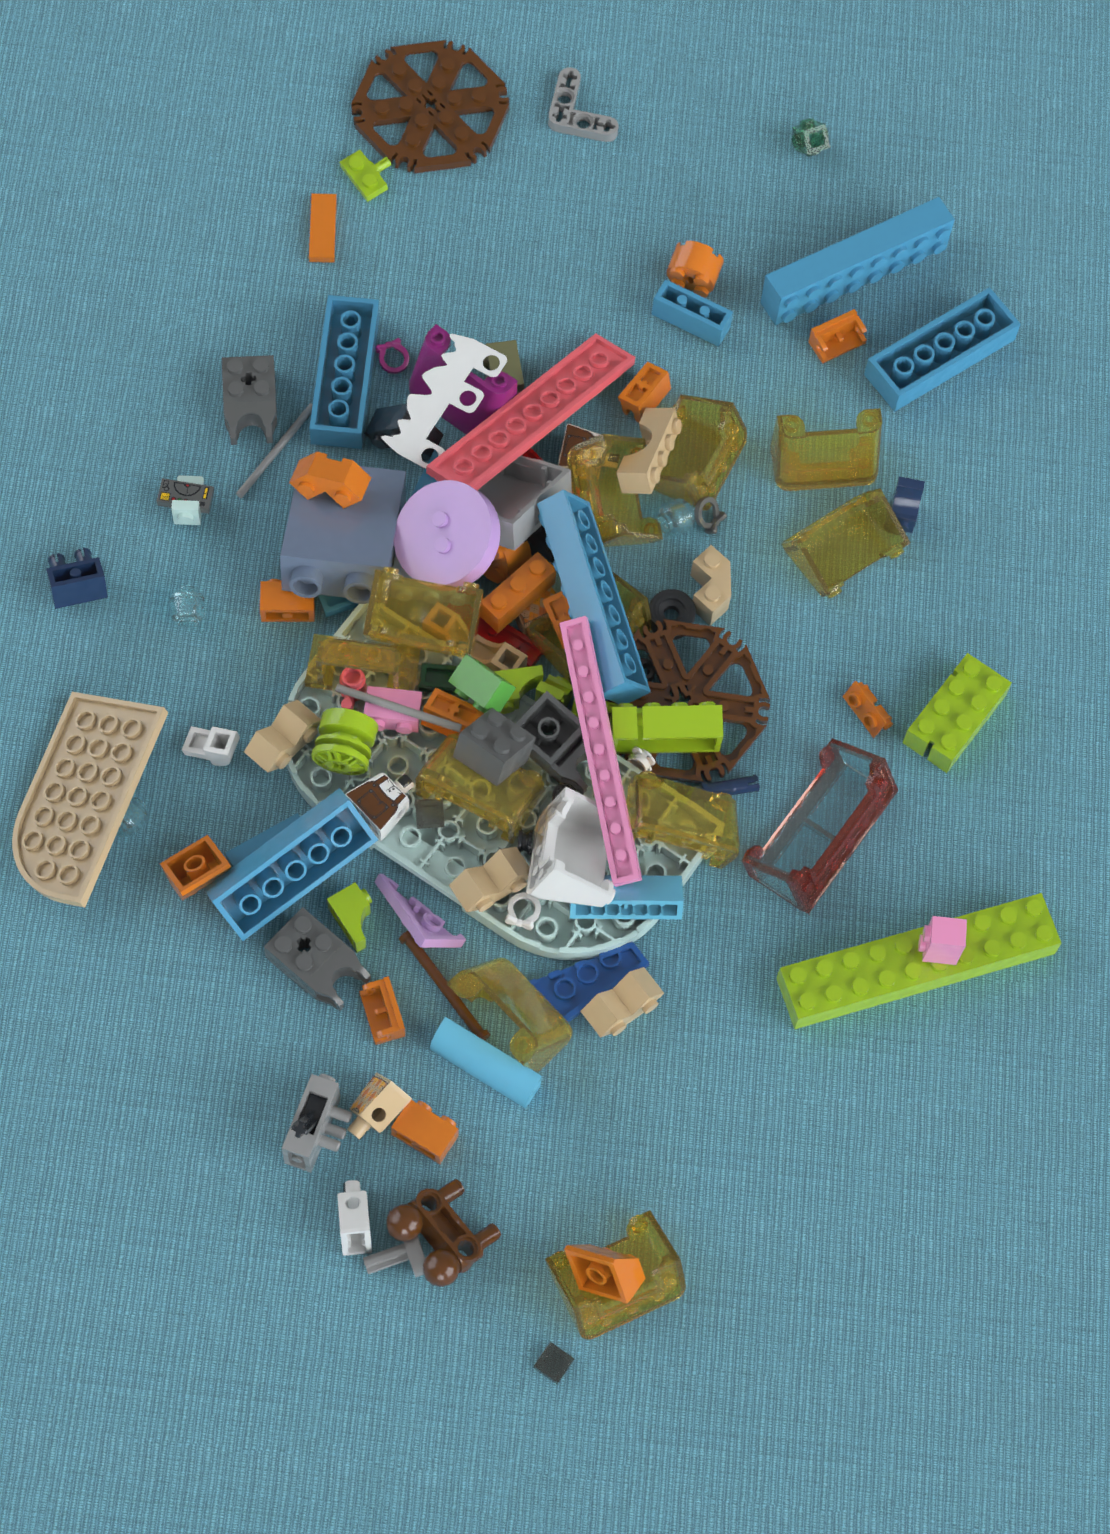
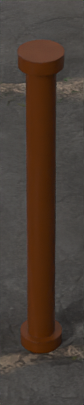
(441, 983)

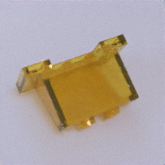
(333, 651)

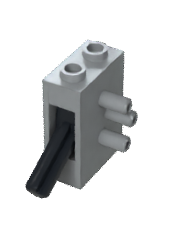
(313, 1123)

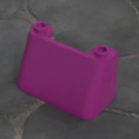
(496, 389)

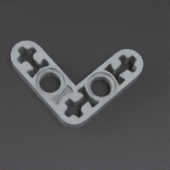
(571, 116)

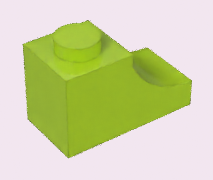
(524, 680)
(557, 687)
(349, 910)

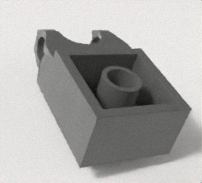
(249, 395)
(561, 751)
(321, 965)

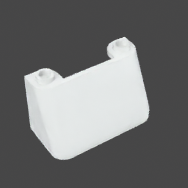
(570, 853)

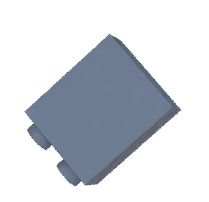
(339, 548)

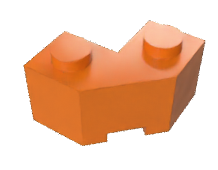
(339, 479)

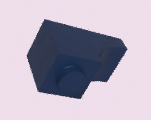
(906, 502)

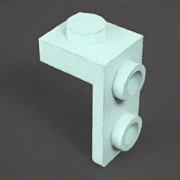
(185, 511)

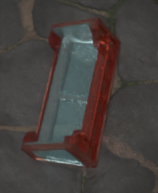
(823, 825)

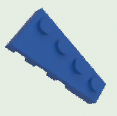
(577, 985)

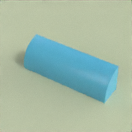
(646, 899)
(485, 1062)

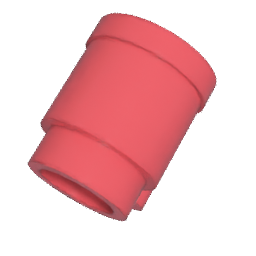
(354, 679)

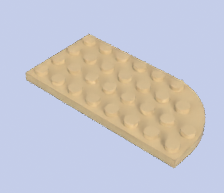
(82, 793)

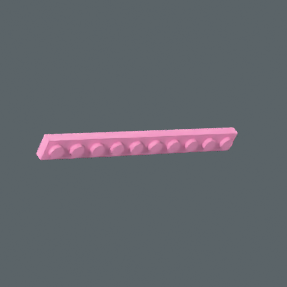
(600, 752)

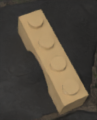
(642, 470)
(498, 656)

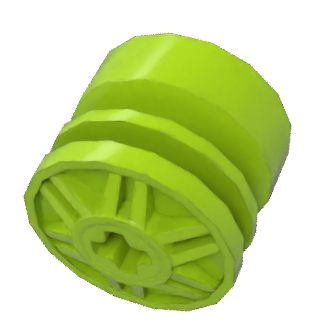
(345, 741)

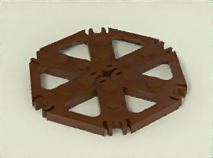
(423, 120)
(699, 682)

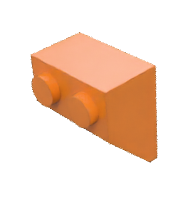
(195, 867)
(605, 1271)

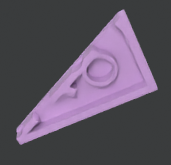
(417, 918)

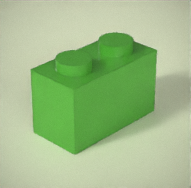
(481, 684)

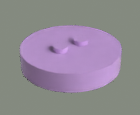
(447, 534)

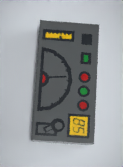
(180, 490)

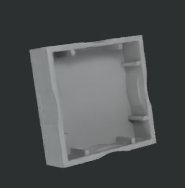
(516, 495)

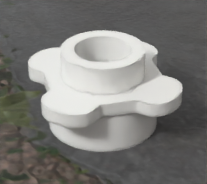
(641, 759)

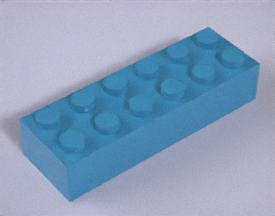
(941, 349)
(344, 372)
(291, 864)

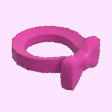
(381, 349)

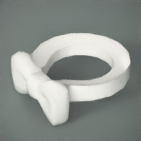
(529, 922)

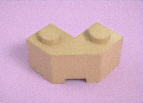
(714, 574)
(289, 732)
(484, 885)
(615, 1008)

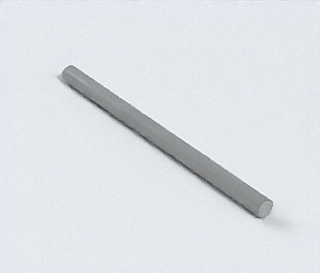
(275, 451)
(398, 708)

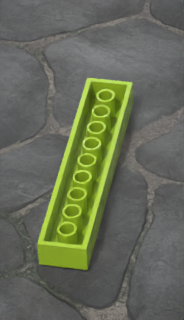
(894, 966)

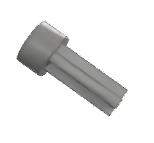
(409, 1250)

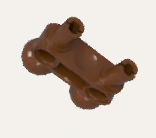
(442, 1231)

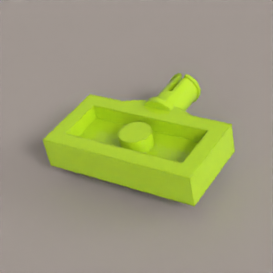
(365, 174)

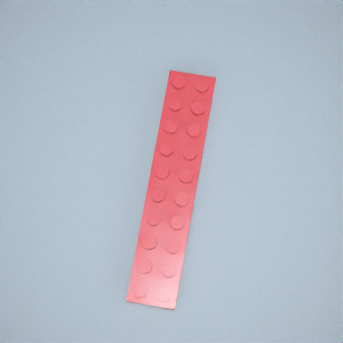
(532, 413)

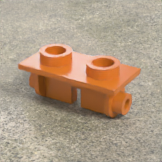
(862, 703)

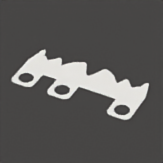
(446, 387)

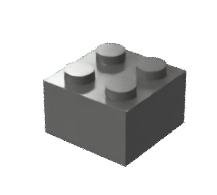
(494, 746)

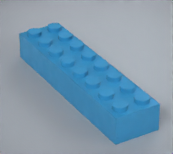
(857, 261)
(593, 593)

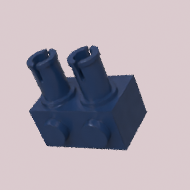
(76, 581)

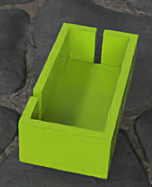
(957, 712)
(667, 728)

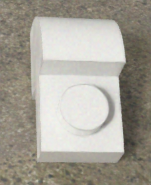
(213, 745)

